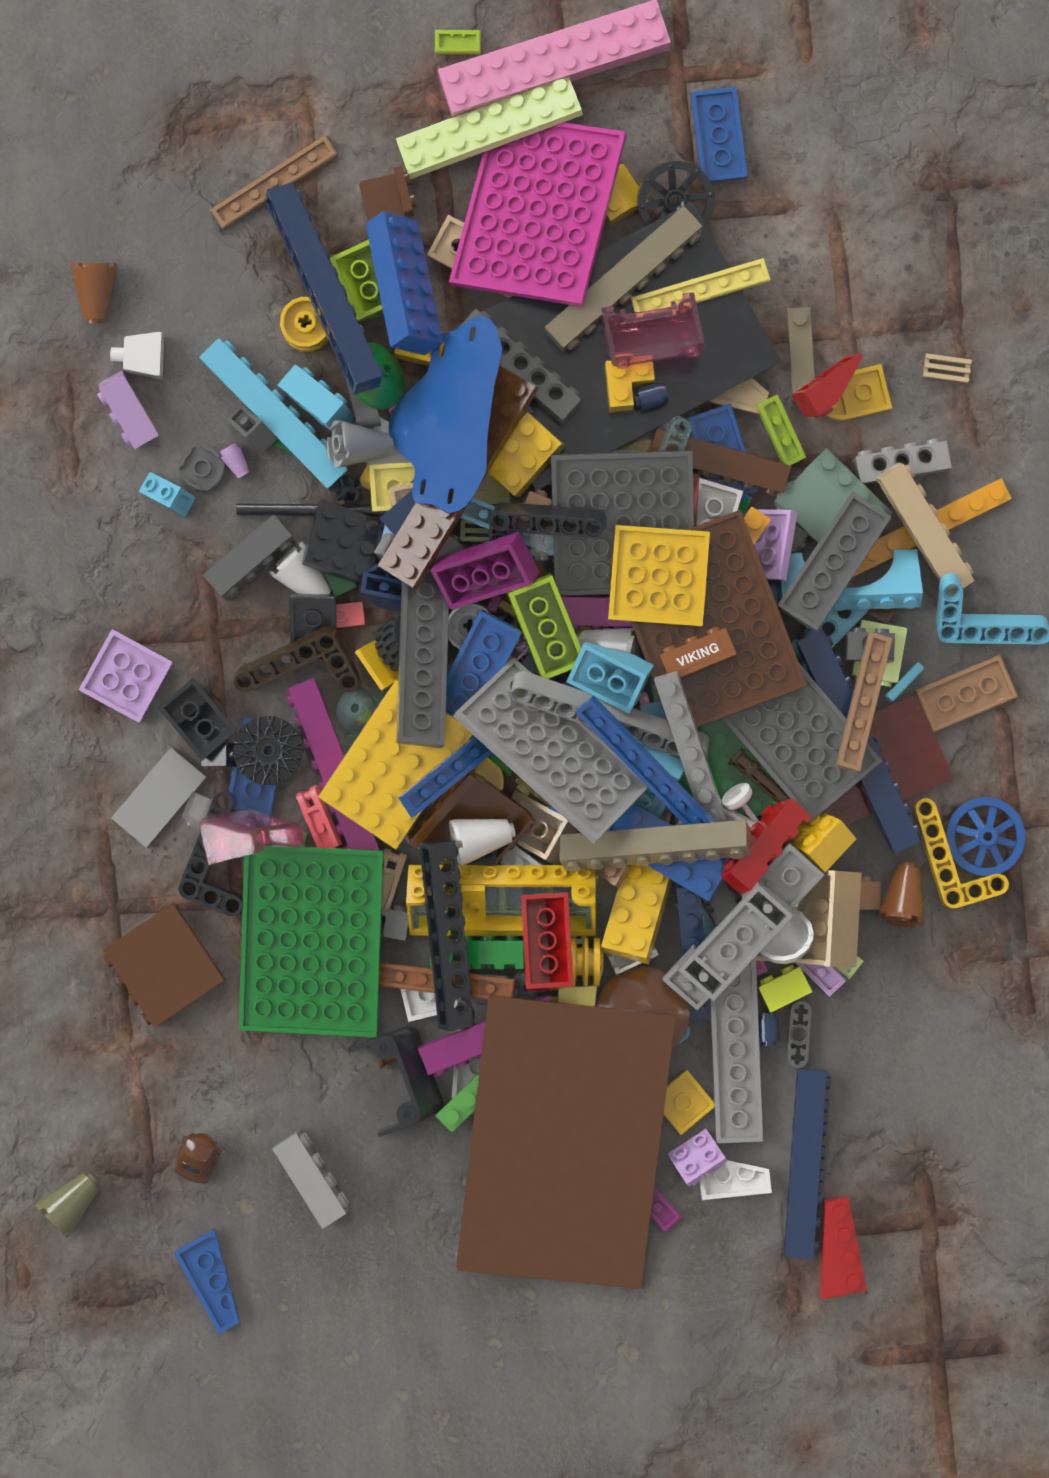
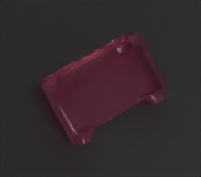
(653, 333)
(246, 833)

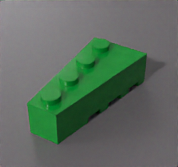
(494, 953)

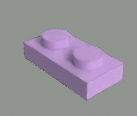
(826, 977)

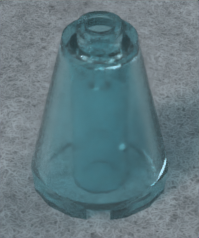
(356, 721)

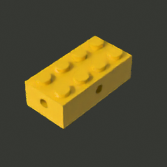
(636, 914)

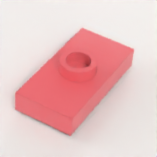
(350, 615)

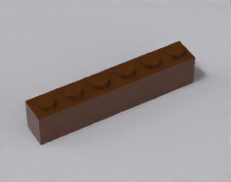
(731, 463)

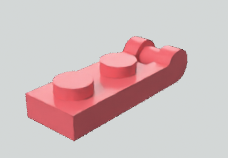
(318, 818)

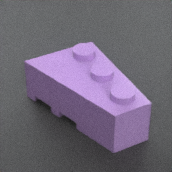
(127, 410)

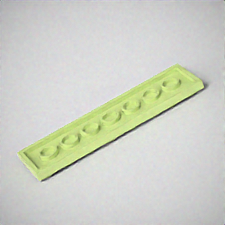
(488, 127)

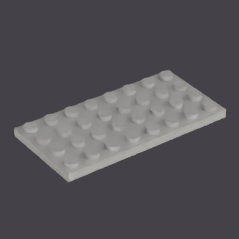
(552, 755)

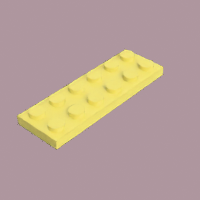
(389, 475)

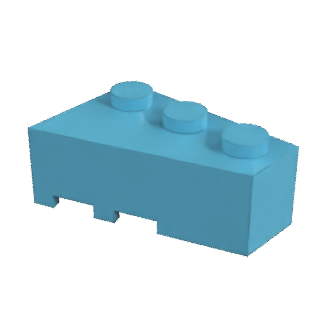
(315, 397)

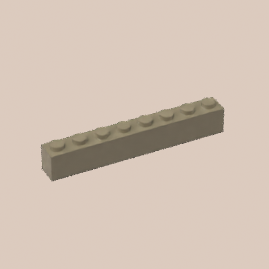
(624, 278)
(656, 845)

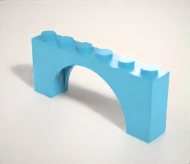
(896, 589)

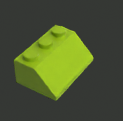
(359, 278)

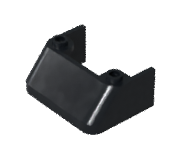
(422, 1088)

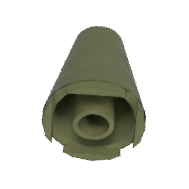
(69, 1203)

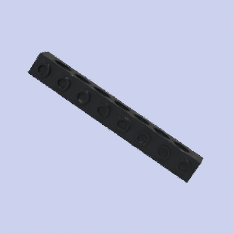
(438, 926)

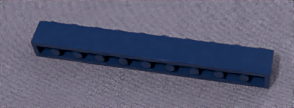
(323, 288)
(877, 784)

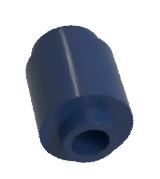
(650, 396)
(768, 1028)

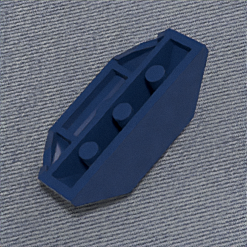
(382, 588)

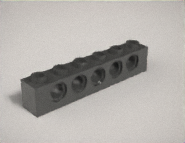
(559, 409)

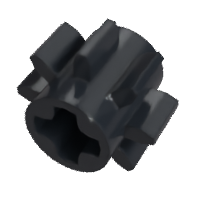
(348, 490)

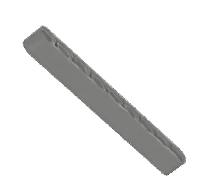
(564, 700)

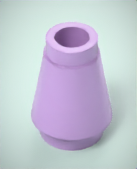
(235, 460)

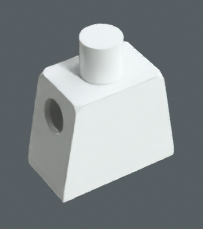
(141, 354)

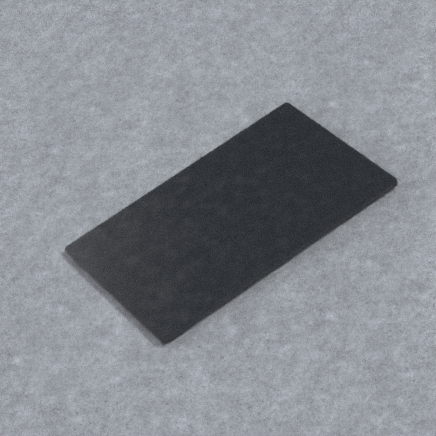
(732, 351)

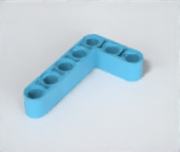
(983, 622)

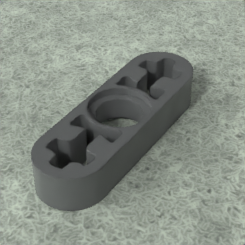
(792, 1051)

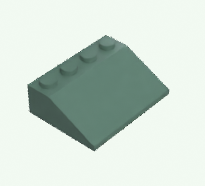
(821, 494)

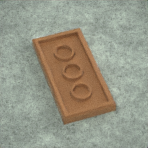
(966, 693)

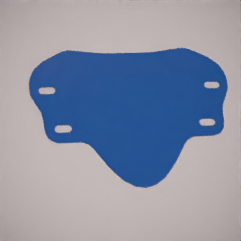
(447, 415)

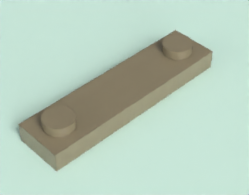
(800, 347)

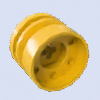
(587, 961)

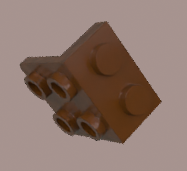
(388, 194)

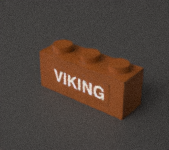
(698, 653)

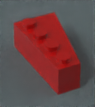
(766, 839)
(840, 1258)

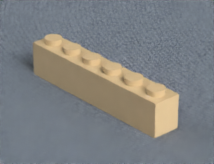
(922, 524)

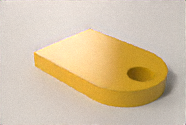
(863, 395)

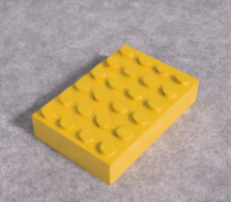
(381, 770)

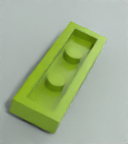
(780, 430)

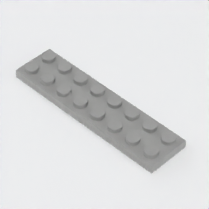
(737, 1060)

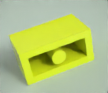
(784, 988)

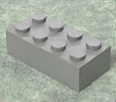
(311, 1178)

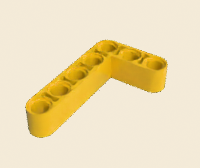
(947, 862)

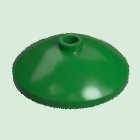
(391, 385)

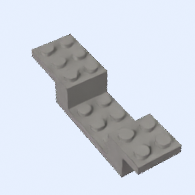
(745, 931)

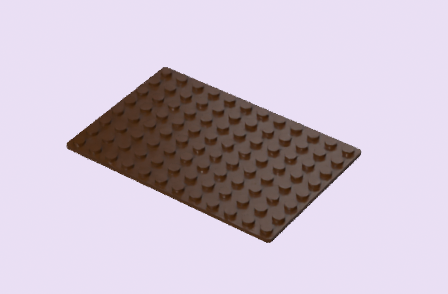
(565, 1142)

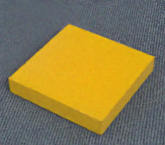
(686, 1102)

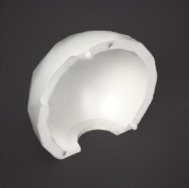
(791, 941)

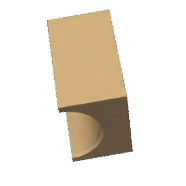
(834, 917)

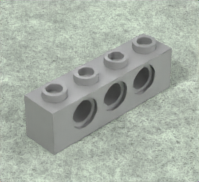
(936, 450)

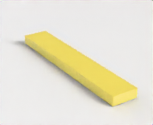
(705, 287)

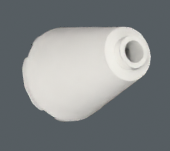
(300, 577)
(479, 837)

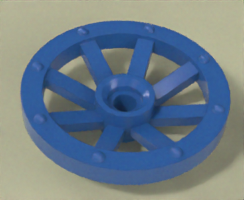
(979, 840)

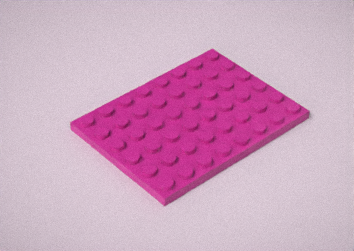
(539, 214)

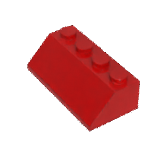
(547, 941)

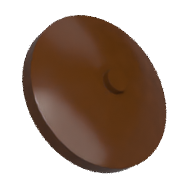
(646, 991)

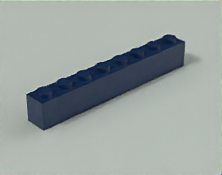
(805, 1163)

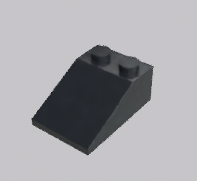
(197, 719)

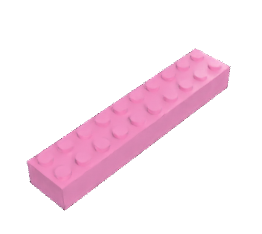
(557, 55)

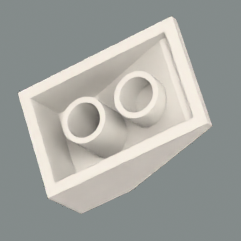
(716, 501)

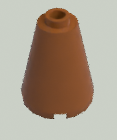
(93, 288)
(903, 898)

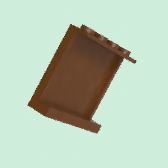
(471, 799)
(163, 965)

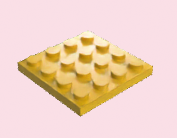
(659, 575)

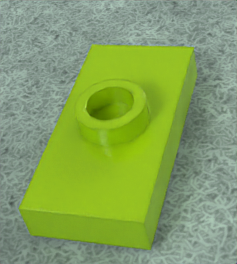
(457, 42)

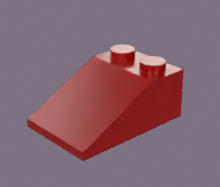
(827, 388)

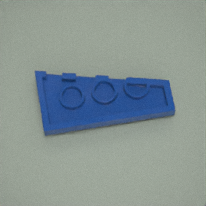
(207, 1273)

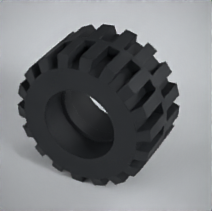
(389, 641)

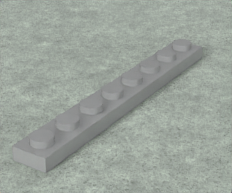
(689, 744)

